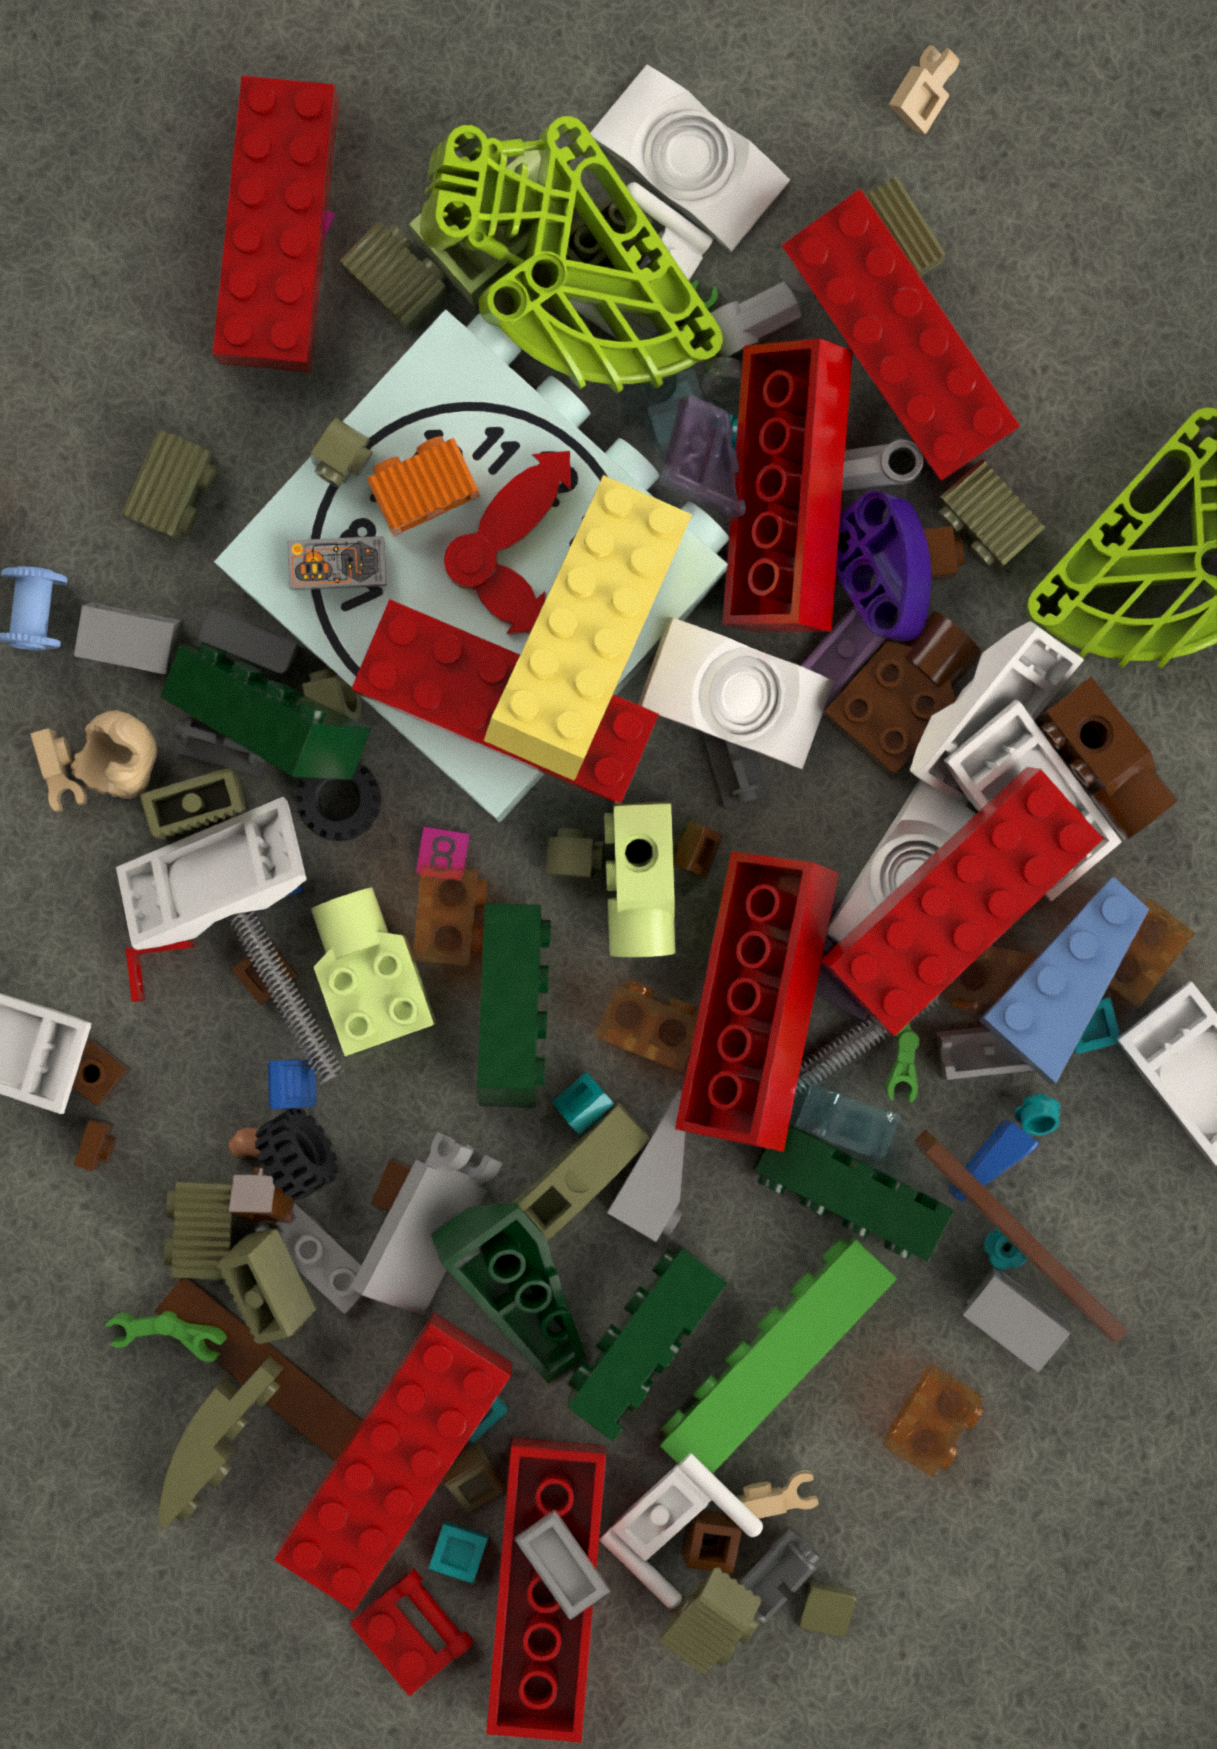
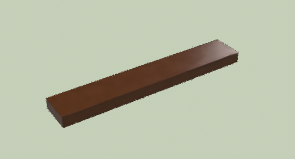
(1019, 1236)
(299, 1397)

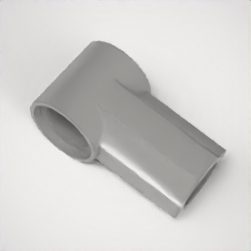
(756, 318)
(870, 468)

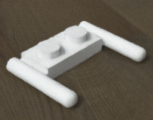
(682, 240)
(663, 1514)

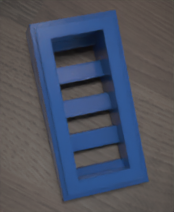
(291, 1084)
(998, 1153)

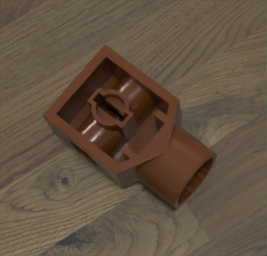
(900, 691)
(1119, 765)

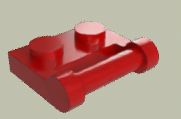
(400, 1643)

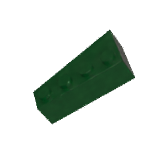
(264, 714)
(510, 1005)
(857, 1192)
(644, 1341)

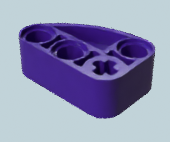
(897, 556)

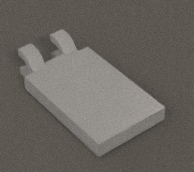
(403, 1258)

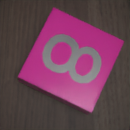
(442, 847)

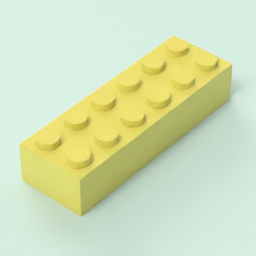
(587, 628)

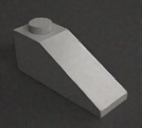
(653, 1185)

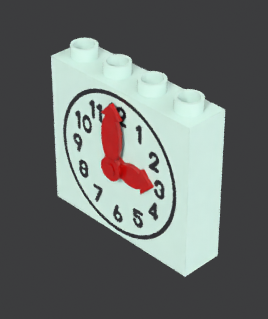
(478, 563)

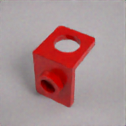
(135, 968)

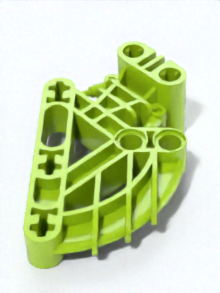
(484, 194)
(1095, 566)

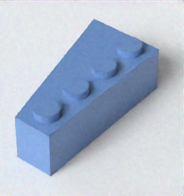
(1061, 988)

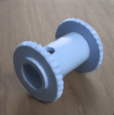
(31, 607)

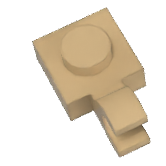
(922, 90)
(53, 756)
(769, 1501)

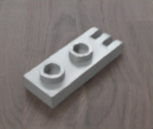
(319, 1257)

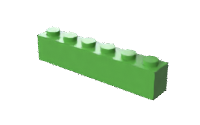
(778, 1357)

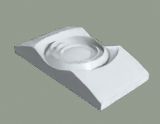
(690, 157)
(1019, 666)
(735, 692)
(1001, 752)
(914, 836)
(211, 875)
(39, 1052)
(1178, 1059)

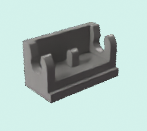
(127, 637)
(975, 1054)
(1017, 1319)

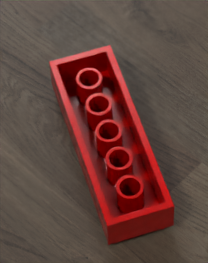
(276, 224)
(901, 334)
(791, 486)
(456, 685)
(962, 899)
(757, 1000)
(393, 1461)
(537, 1648)

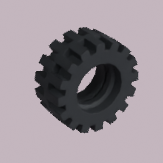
(340, 829)
(296, 1153)

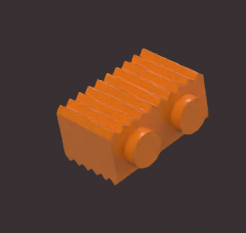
(422, 485)

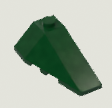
(512, 1277)

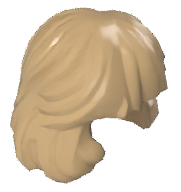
(116, 755)

